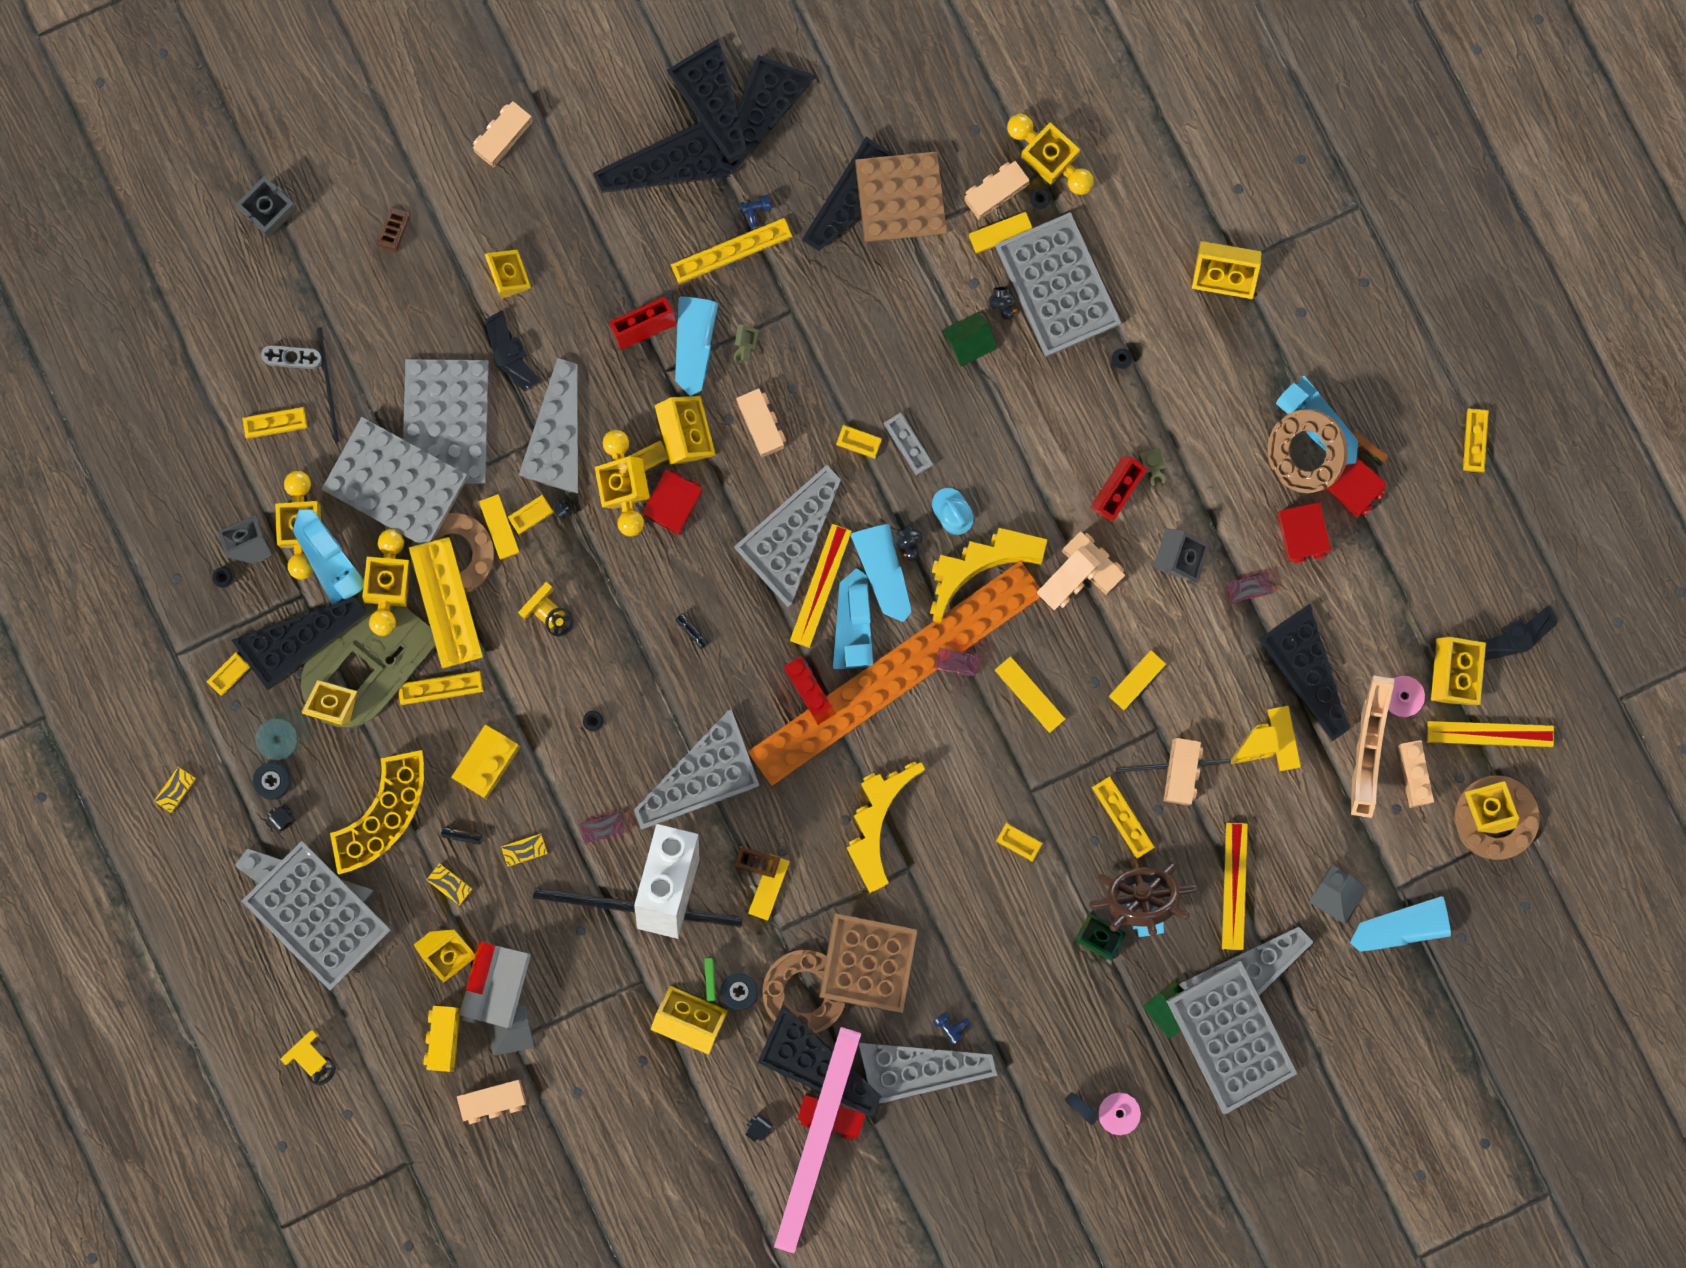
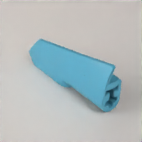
(694, 337)
(1307, 397)
(326, 557)
(883, 570)
(853, 622)
(1405, 926)

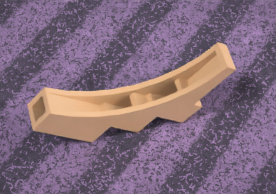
(1369, 746)

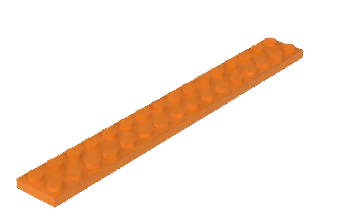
(896, 673)

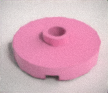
(1415, 698)
(1108, 1116)

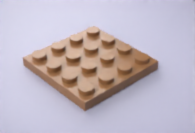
(900, 196)
(868, 963)

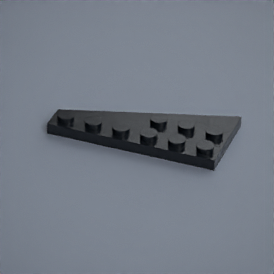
(707, 89)
(764, 102)
(675, 160)
(843, 203)
(289, 644)
(1304, 663)
(804, 1057)

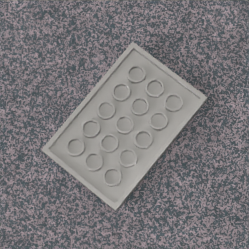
(1058, 284)
(449, 412)
(395, 482)
(316, 915)
(1231, 1037)

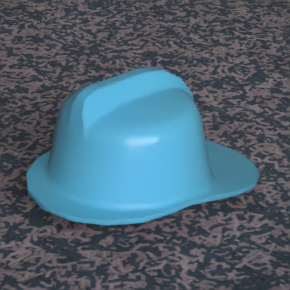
(952, 511)

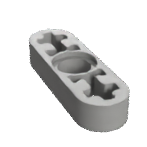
(276, 360)

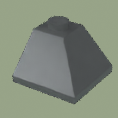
(245, 541)
(1337, 894)
(515, 1039)

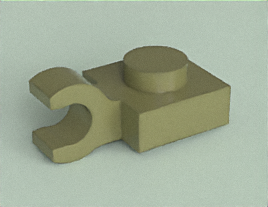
(746, 340)

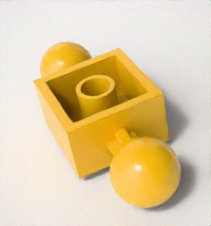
(1050, 153)
(622, 483)
(297, 485)
(386, 582)

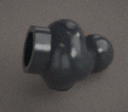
(1003, 299)
(906, 540)

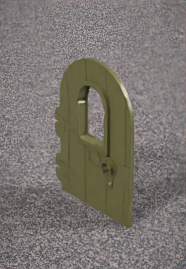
(386, 679)

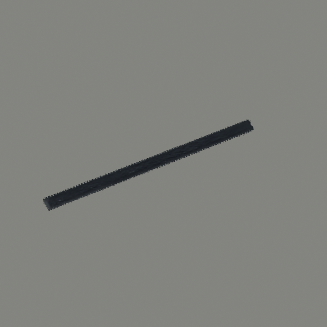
(629, 907)

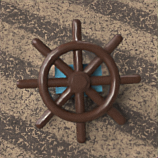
(1144, 907)

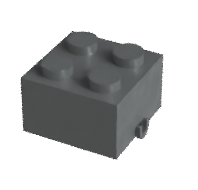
(266, 206)

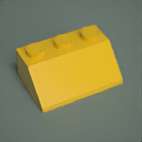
(1226, 270)
(684, 429)
(1458, 671)
(1257, 745)
(486, 761)
(689, 1020)
(442, 1038)

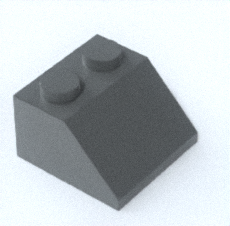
(1181, 555)

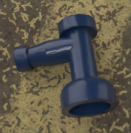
(749, 209)
(953, 1033)

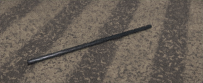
(328, 384)
(1152, 767)

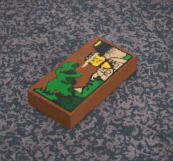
(1370, 449)

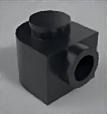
(280, 818)
(758, 1128)

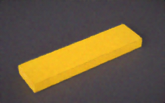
(440, 688)
(1029, 694)
(1123, 817)

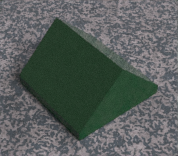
(970, 339)
(1099, 938)
(1160, 1011)

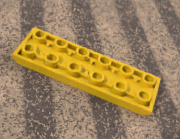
(445, 602)

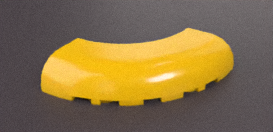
(386, 817)

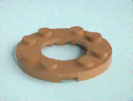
(1281, 459)
(481, 545)
(1504, 847)
(778, 976)

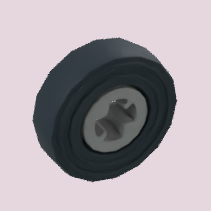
(264, 789)
(744, 1001)
(1081, 1108)

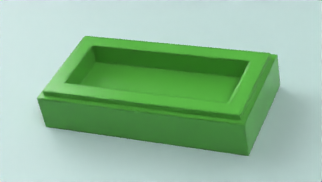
(710, 979)

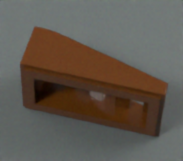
(393, 246)
(740, 858)

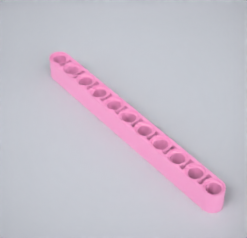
(817, 1140)

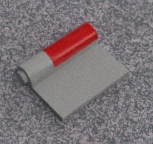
(494, 985)

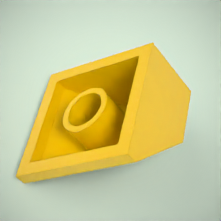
(1492, 808)
(444, 952)

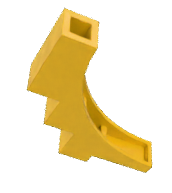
(954, 573)
(880, 793)

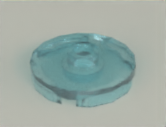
(266, 735)

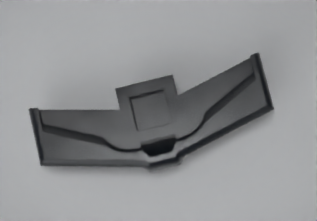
(509, 353)
(1520, 637)

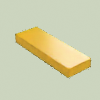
(991, 235)
(274, 422)
(1475, 440)
(499, 527)
(1137, 680)
(1288, 755)
(768, 891)

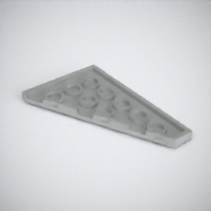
(787, 537)
(708, 774)

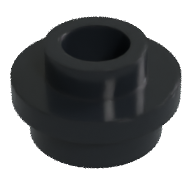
(1040, 192)
(1117, 363)
(562, 508)
(216, 577)
(593, 714)

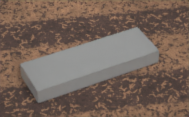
(908, 444)

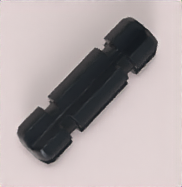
(691, 631)
(461, 835)

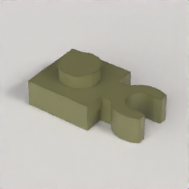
(1154, 463)

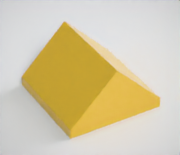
(508, 272)
(330, 703)

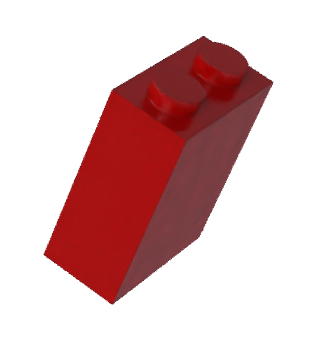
(1357, 488)
(672, 501)
(1304, 533)

